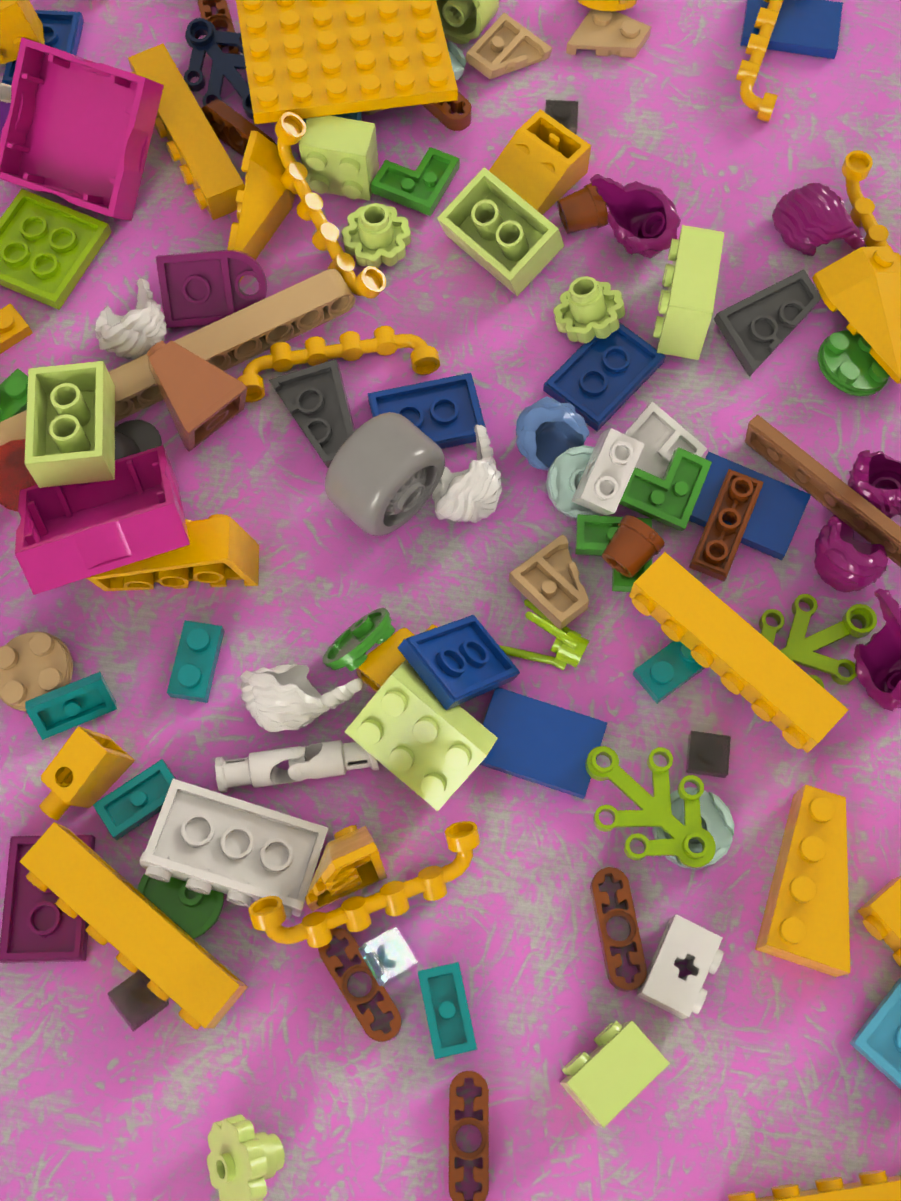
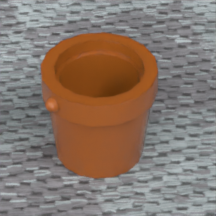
(582, 210)
(632, 546)

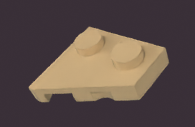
(609, 34)
(506, 48)
(552, 583)

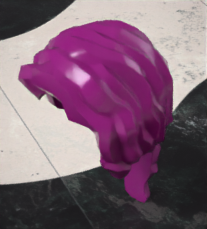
(639, 215)
(814, 218)
(878, 481)
(847, 562)
(880, 659)

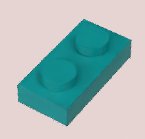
(195, 661)
(667, 671)
(70, 705)
(135, 800)
(447, 1010)

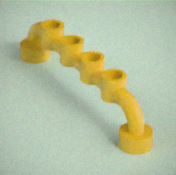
(749, 69)
(855, 169)
(371, 280)
(351, 348)
(269, 913)

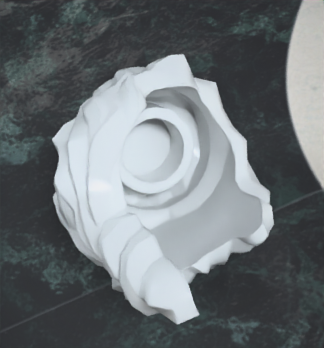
(135, 331)
(471, 492)
(286, 699)

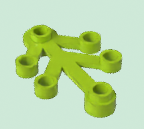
(802, 649)
(654, 809)

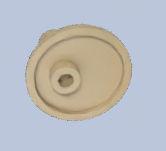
(32, 667)

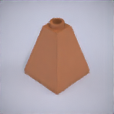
(194, 391)

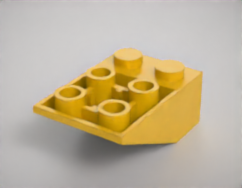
(542, 161)

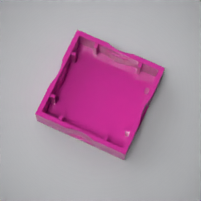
(78, 129)
(102, 524)

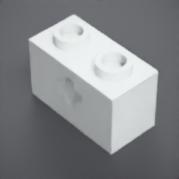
(608, 472)
(679, 942)

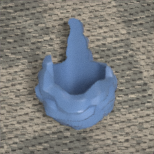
(548, 431)

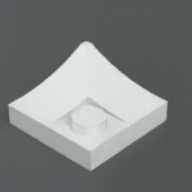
(661, 438)

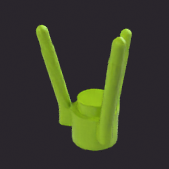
(567, 645)

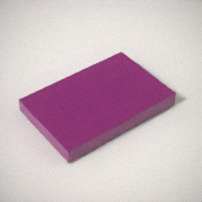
(32, 922)

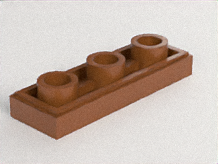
(719, 540)

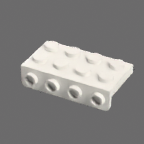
(233, 848)

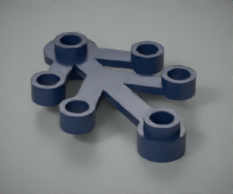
(223, 63)

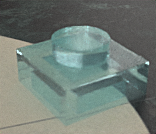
(387, 956)

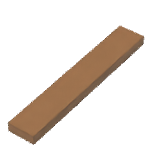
(825, 487)

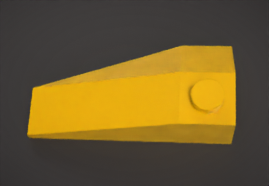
(263, 201)
(868, 294)
(345, 867)

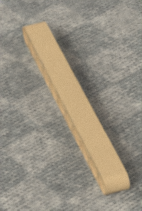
(227, 341)

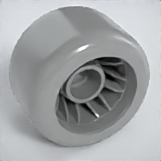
(384, 473)

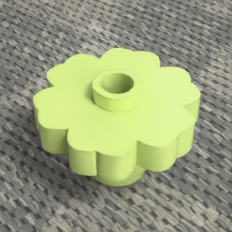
(376, 235)
(589, 310)
(242, 1159)

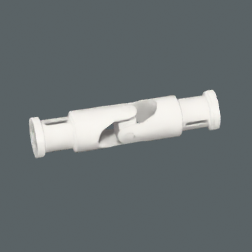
(305, 762)

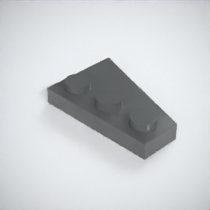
(766, 318)
(318, 405)

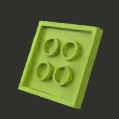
(46, 247)

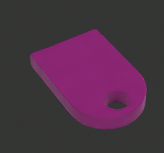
(205, 286)

